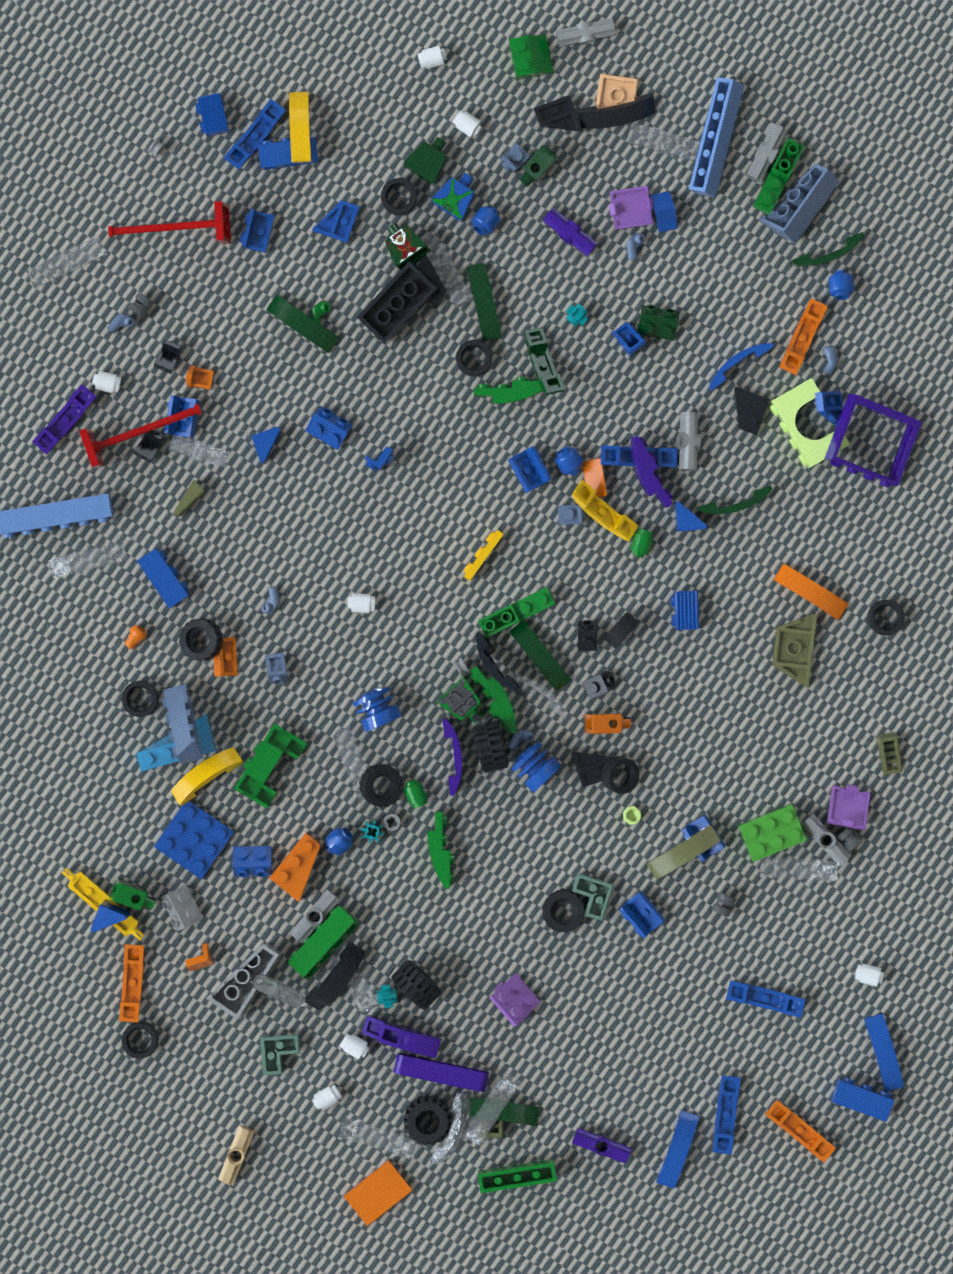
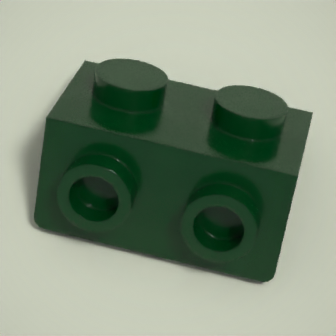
(658, 322)

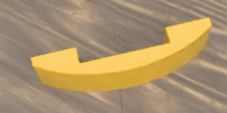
(299, 127)
(602, 513)
(204, 773)

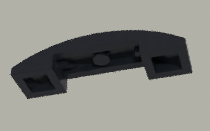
(617, 115)
(485, 649)
(338, 978)

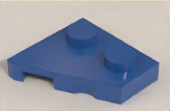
(338, 222)
(829, 405)

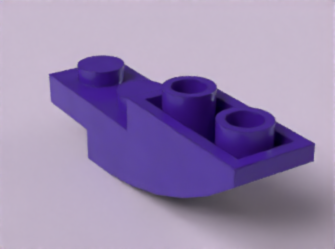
(644, 466)
(401, 1037)

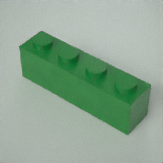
(323, 942)
(517, 1176)

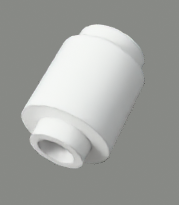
(432, 57)
(467, 123)
(106, 382)
(361, 603)
(869, 974)
(354, 1046)
(327, 1097)

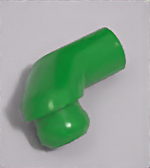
(319, 310)

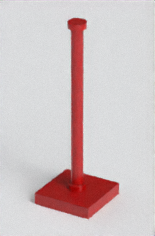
(221, 223)
(94, 447)

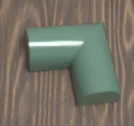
(599, 894)
(273, 1047)

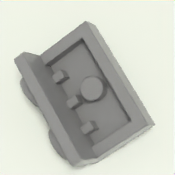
(181, 907)

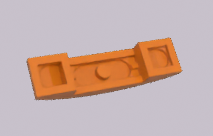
(803, 336)
(811, 591)
(132, 983)
(800, 1130)

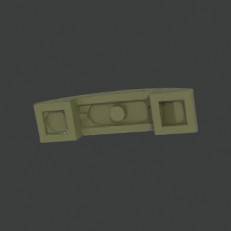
(683, 852)

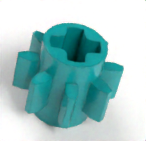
(576, 315)
(367, 830)
(387, 996)

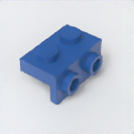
(257, 231)
(186, 426)
(328, 427)
(384, 459)
(530, 469)
(695, 826)
(252, 861)
(641, 914)

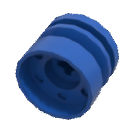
(376, 708)
(535, 766)

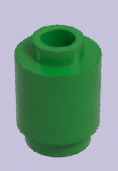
(642, 543)
(415, 793)

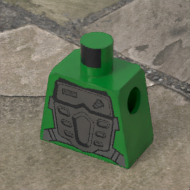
(461, 701)
(123, 892)

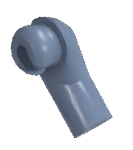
(632, 244)
(121, 320)
(832, 357)
(273, 602)
(520, 737)

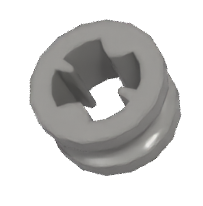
(156, 147)
(461, 667)
(386, 824)

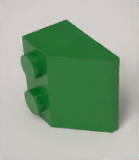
(530, 56)

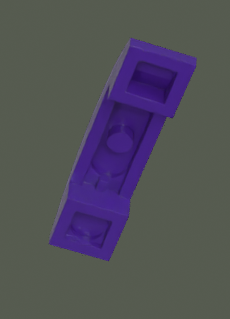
(65, 419)
(454, 780)

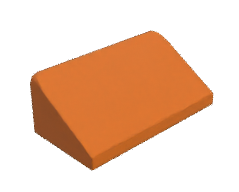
(594, 476)
(226, 661)

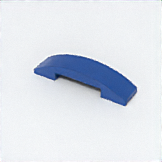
(255, 134)
(757, 350)
(622, 456)
(765, 998)
(884, 1052)
(726, 1114)
(678, 1149)

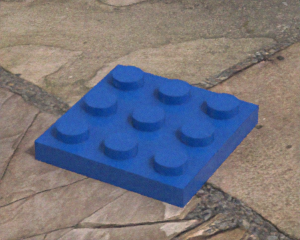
(194, 839)

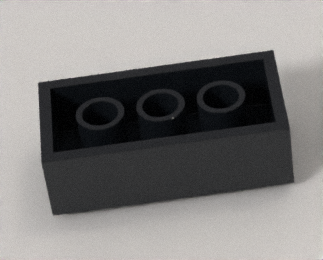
(398, 302)

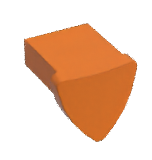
(199, 377)
(200, 961)

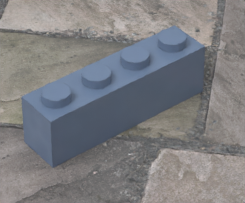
(801, 204)
(183, 724)

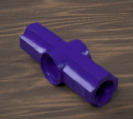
(569, 232)
(613, 1150)

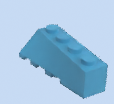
(161, 751)

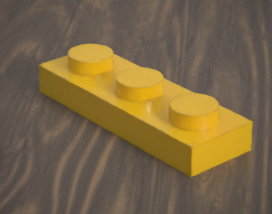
(482, 554)

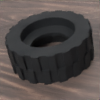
(188, 646)
(391, 795)
(576, 918)

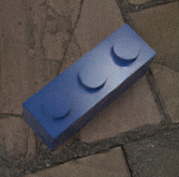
(279, 154)
(164, 577)
(862, 1099)

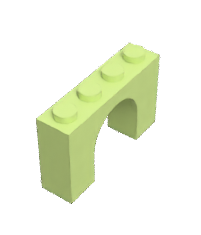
(786, 408)

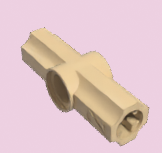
(232, 1166)

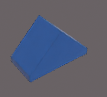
(664, 211)
(628, 339)
(264, 442)
(687, 520)
(108, 915)

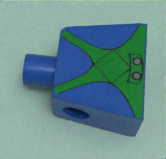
(455, 197)

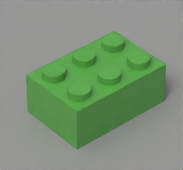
(772, 832)

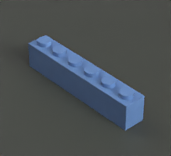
(716, 137)
(56, 514)

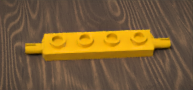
(94, 896)

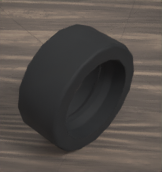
(398, 182)
(472, 372)
(900, 617)
(621, 630)
(142, 684)
(608, 773)
(154, 1040)

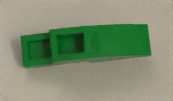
(778, 176)
(521, 390)
(516, 612)
(501, 705)
(440, 857)

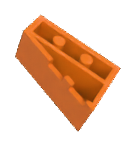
(297, 866)

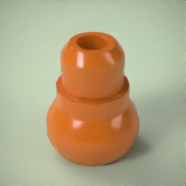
(135, 636)

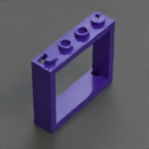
(904, 449)

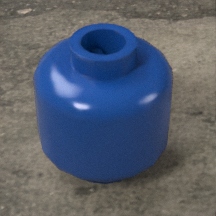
(485, 220)
(841, 285)
(569, 460)
(339, 841)

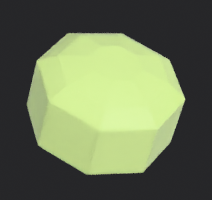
(632, 815)

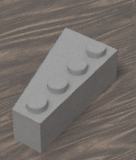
(237, 990)

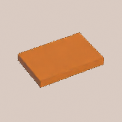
(377, 1192)

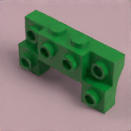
(264, 761)

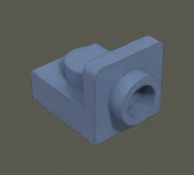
(514, 159)
(570, 514)
(276, 668)

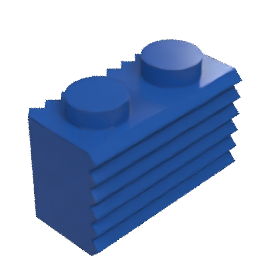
(213, 115)
(686, 610)

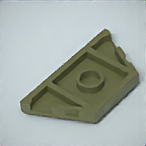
(795, 648)

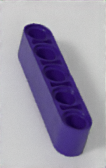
(441, 1072)

